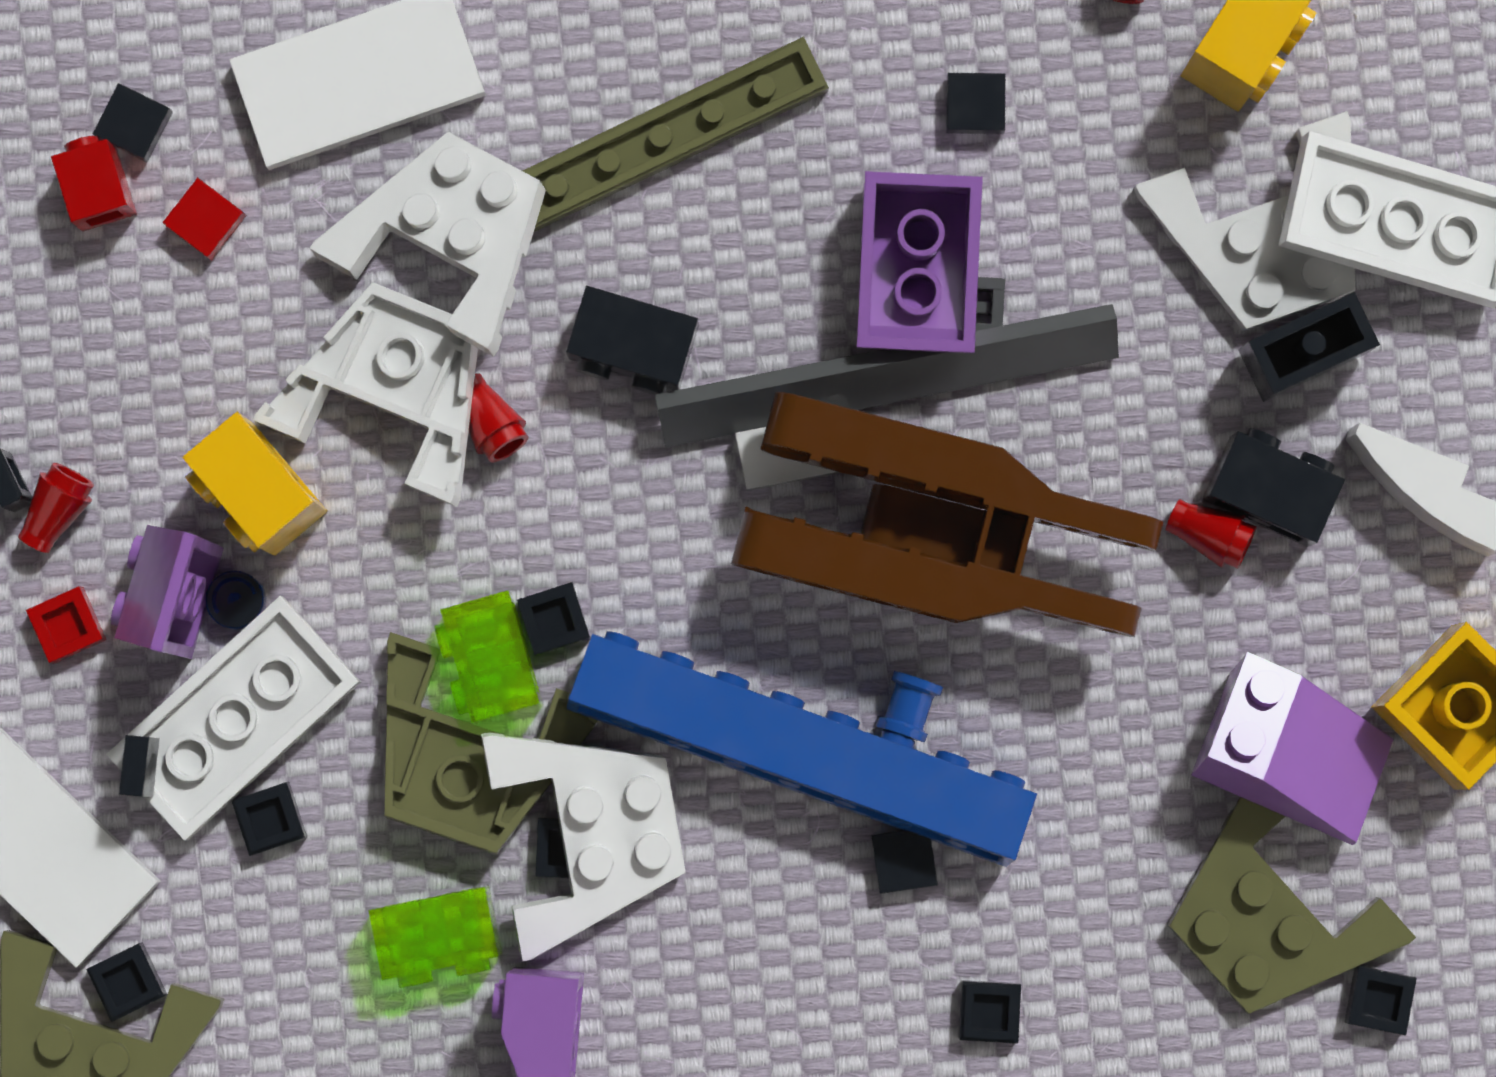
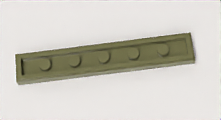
(677, 130)

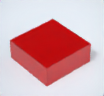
(204, 219)
(66, 624)

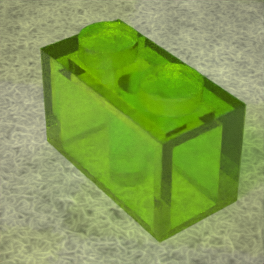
(489, 658)
(436, 934)

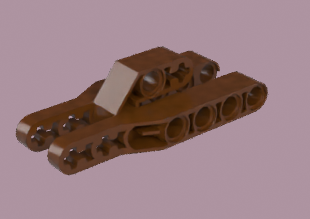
(922, 548)

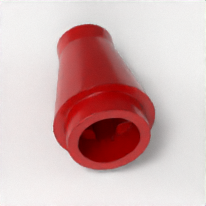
(494, 424)
(54, 506)
(1212, 532)

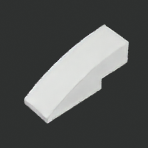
(1428, 487)

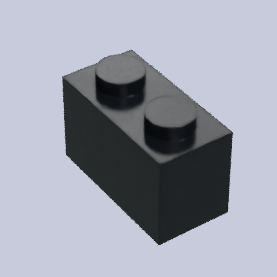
(632, 341)
(1308, 346)
(1274, 487)

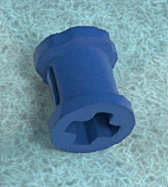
(909, 706)

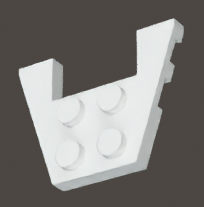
(459, 209)
(1241, 252)
(397, 360)
(612, 824)

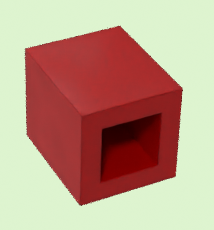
(93, 183)

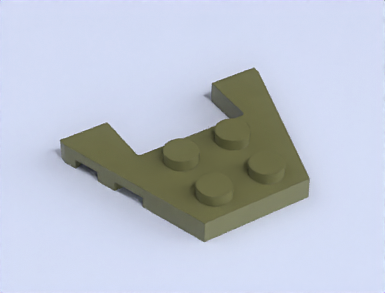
(438, 762)
(1258, 931)
(57, 1044)

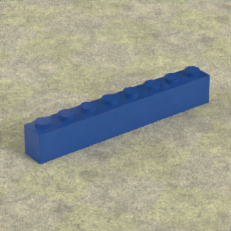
(801, 749)

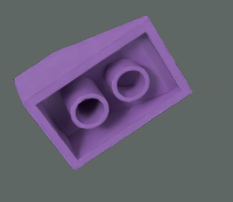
(919, 262)
(166, 590)
(1293, 749)
(540, 1020)

